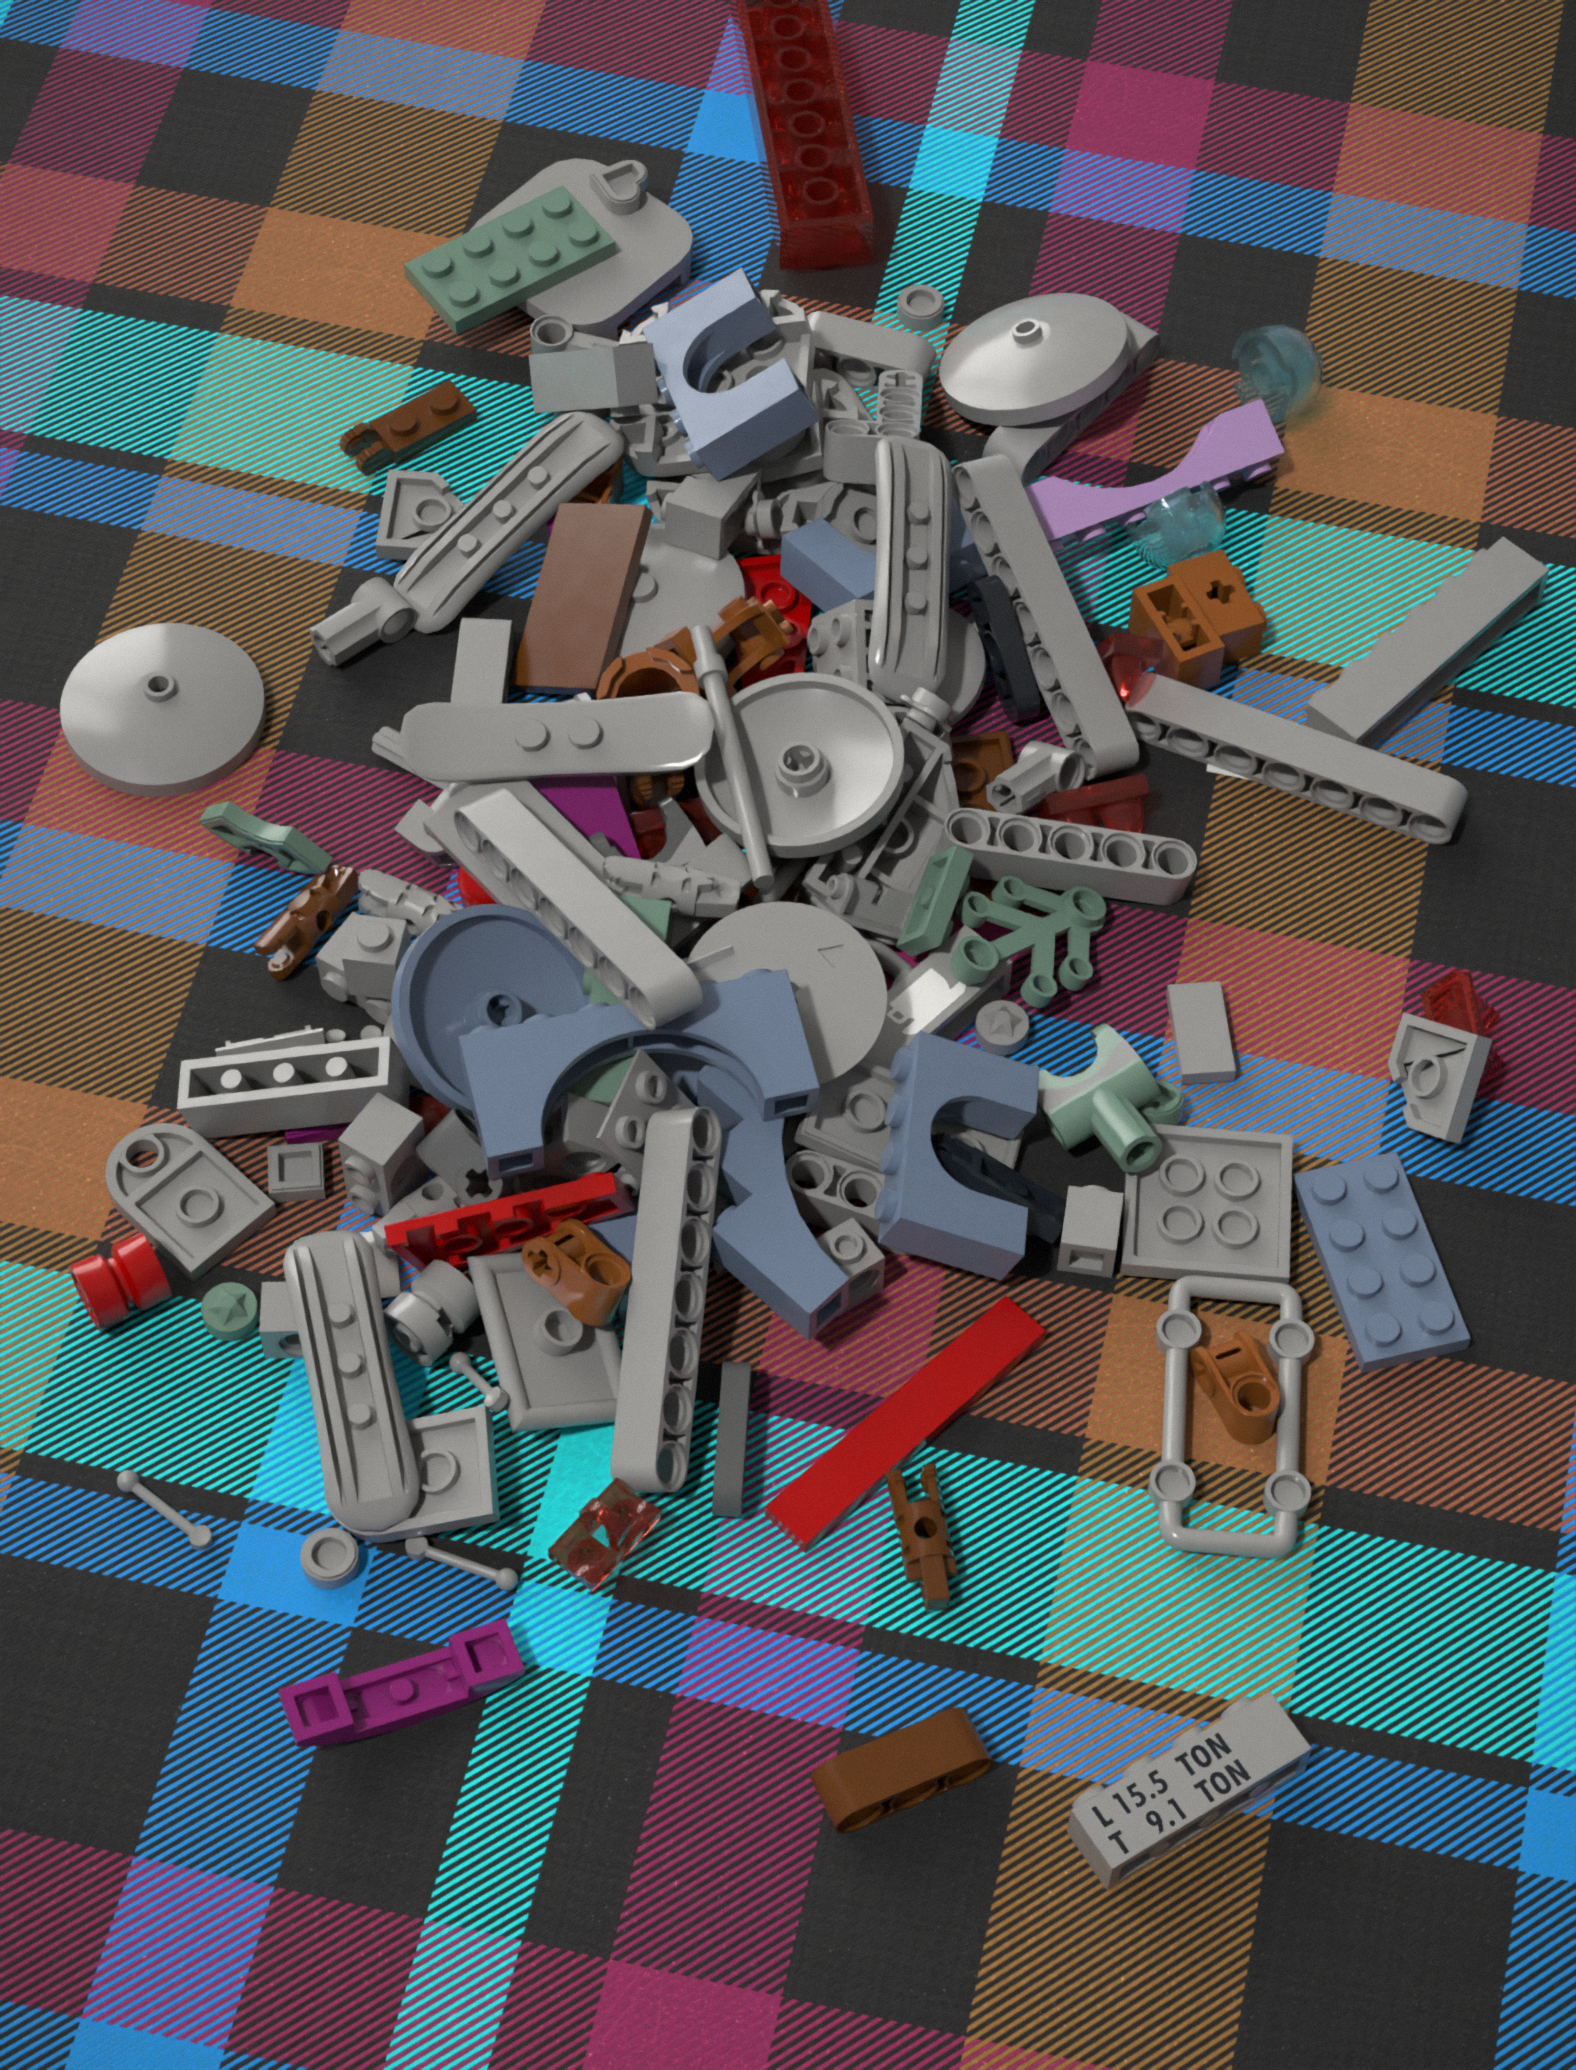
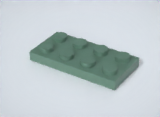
(509, 259)

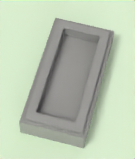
(1200, 1032)

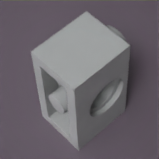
(382, 1156)

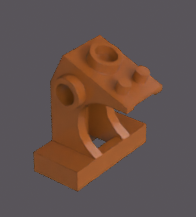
(753, 627)

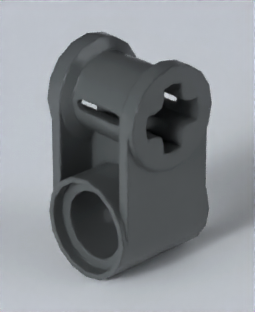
(457, 1157)

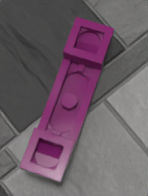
(403, 1692)

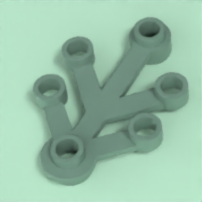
(1076, 911)

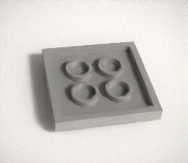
(1210, 1206)

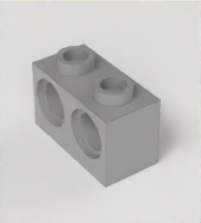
(571, 1144)

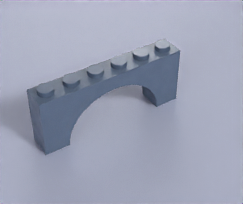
(524, 1069)

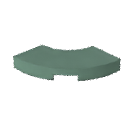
(250, 833)

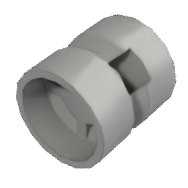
(426, 1318)

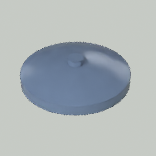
(475, 972)

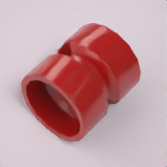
(126, 1278)

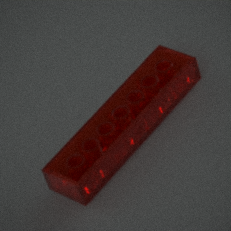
(803, 132)

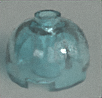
(1279, 368)
(1179, 527)

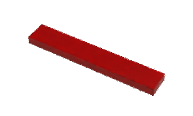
(904, 1423)

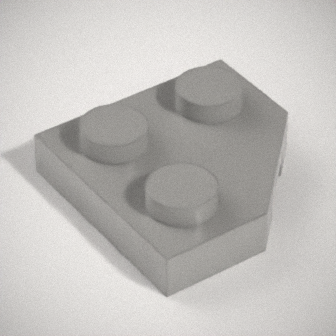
(412, 512)
(1437, 1074)

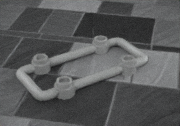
(1172, 1480)

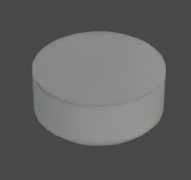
(920, 307)
(330, 1558)

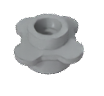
(763, 519)
(927, 710)

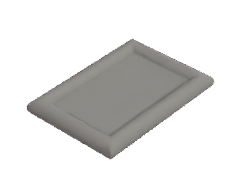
(543, 1356)

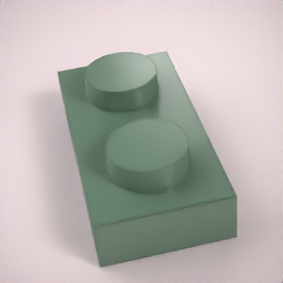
(939, 890)

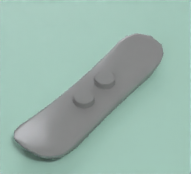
(504, 515)
(911, 567)
(557, 738)
(351, 1380)

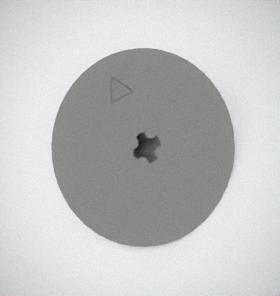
(835, 969)

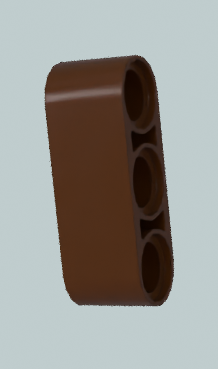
(901, 1770)

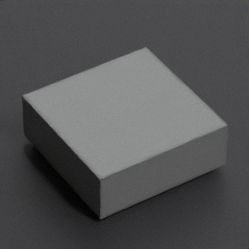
(296, 1172)

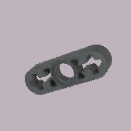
(732, 1439)

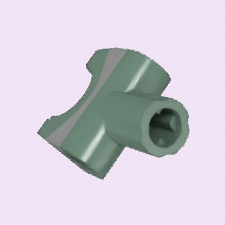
(1104, 1103)

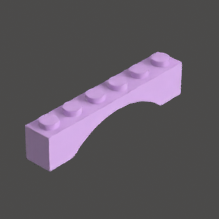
(1225, 448)

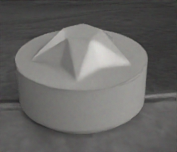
(1001, 1027)

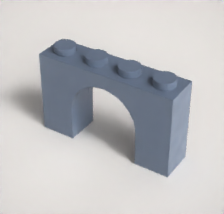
(733, 424)
(836, 571)
(920, 1202)

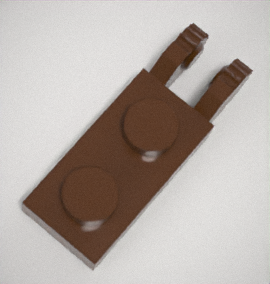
(409, 428)

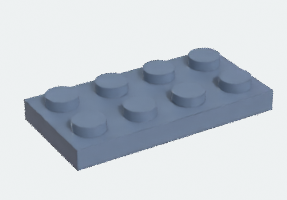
(1379, 1262)

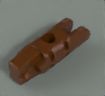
(650, 789)
(307, 919)
(927, 1559)

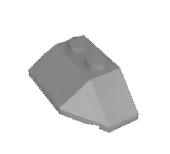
(907, 837)

